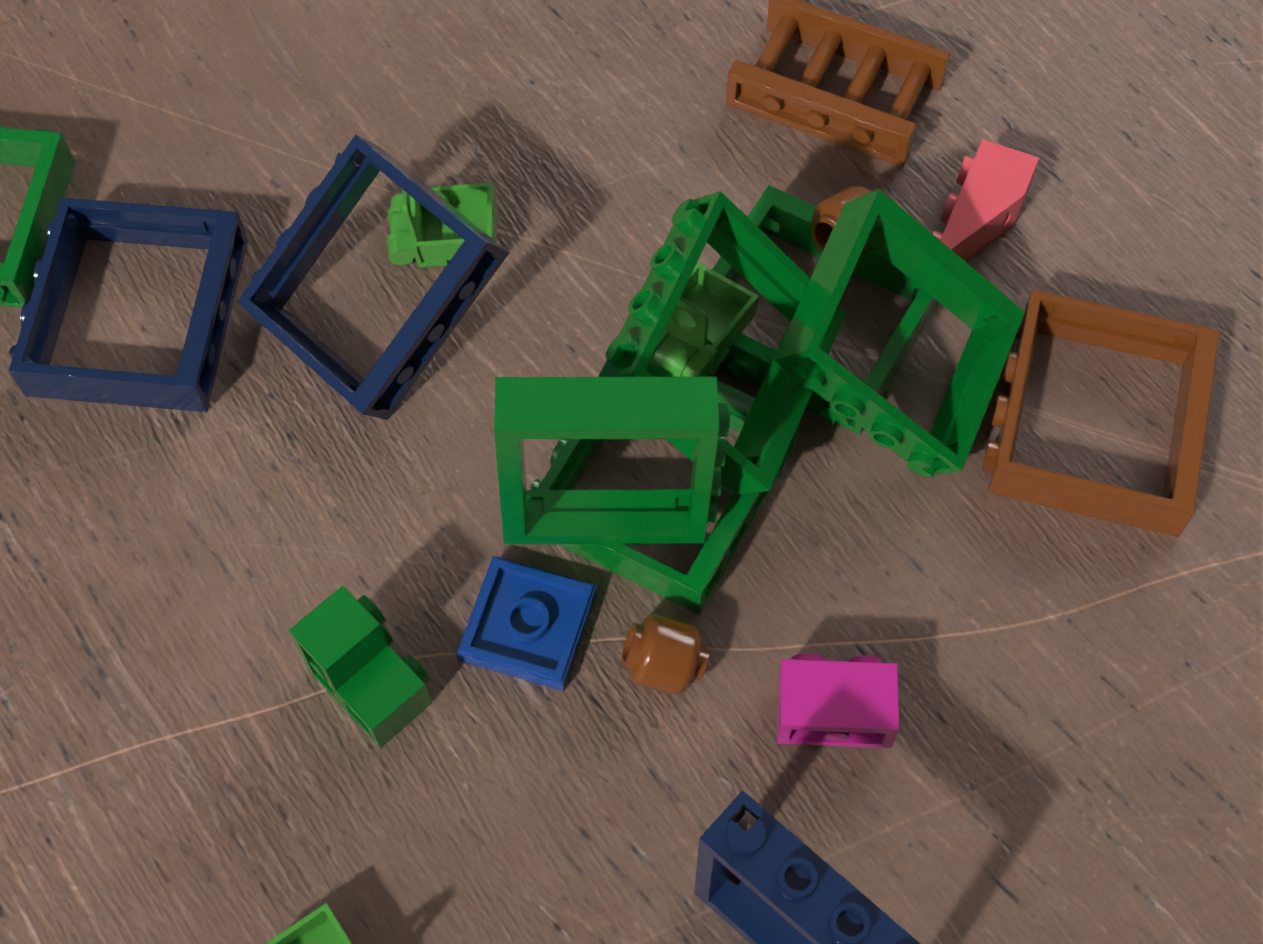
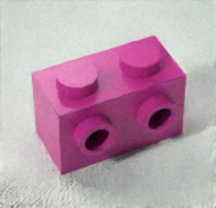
(837, 702)

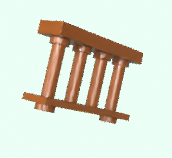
(825, 114)

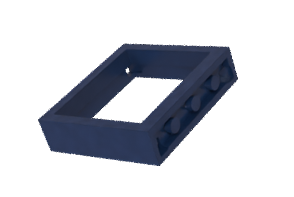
(139, 224)
(427, 325)
(784, 886)

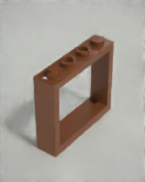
(1125, 332)

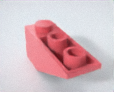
(989, 199)

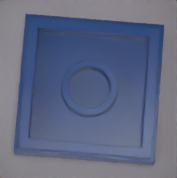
(527, 623)

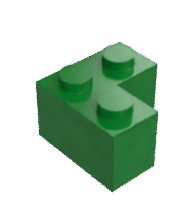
(353, 661)

